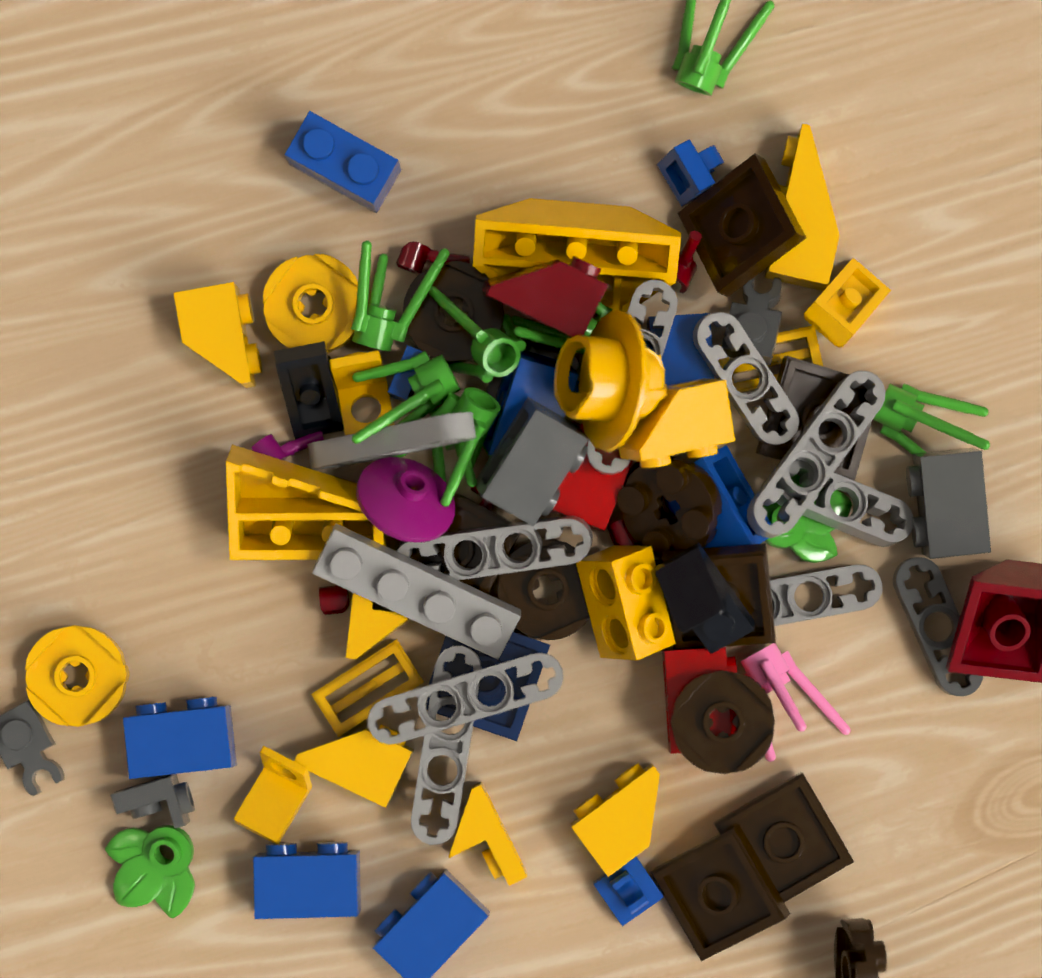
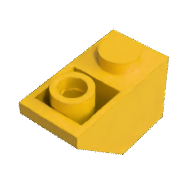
(215, 328)
(688, 419)
(622, 822)

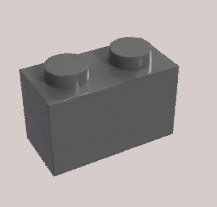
(532, 462)
(949, 503)

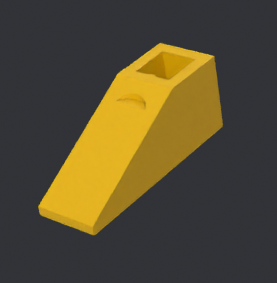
(807, 194)

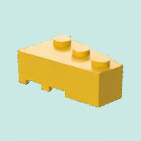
(286, 508)

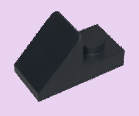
(309, 389)
(703, 599)

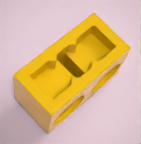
(625, 602)

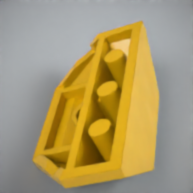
(610, 237)

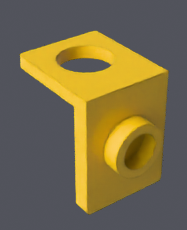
(351, 391)
(274, 796)

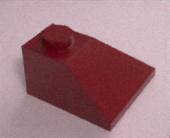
(552, 293)
(1001, 624)

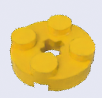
(308, 276)
(47, 678)

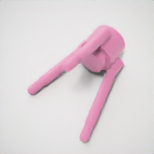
(769, 670)

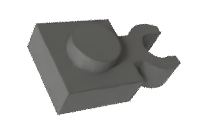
(758, 320)
(23, 741)

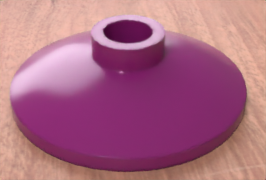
(404, 499)

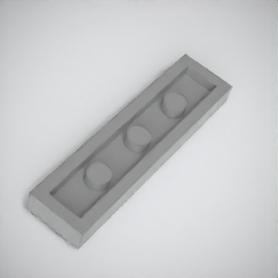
(416, 591)

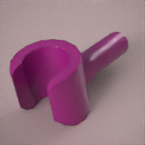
(270, 447)

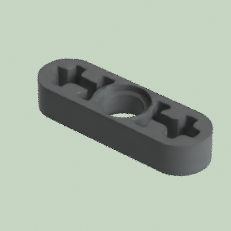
(908, 598)

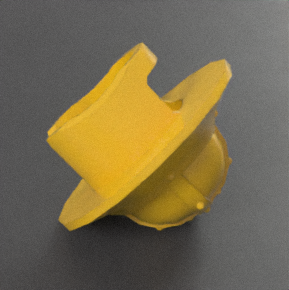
(616, 381)

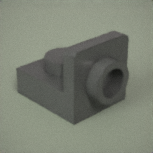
(146, 798)

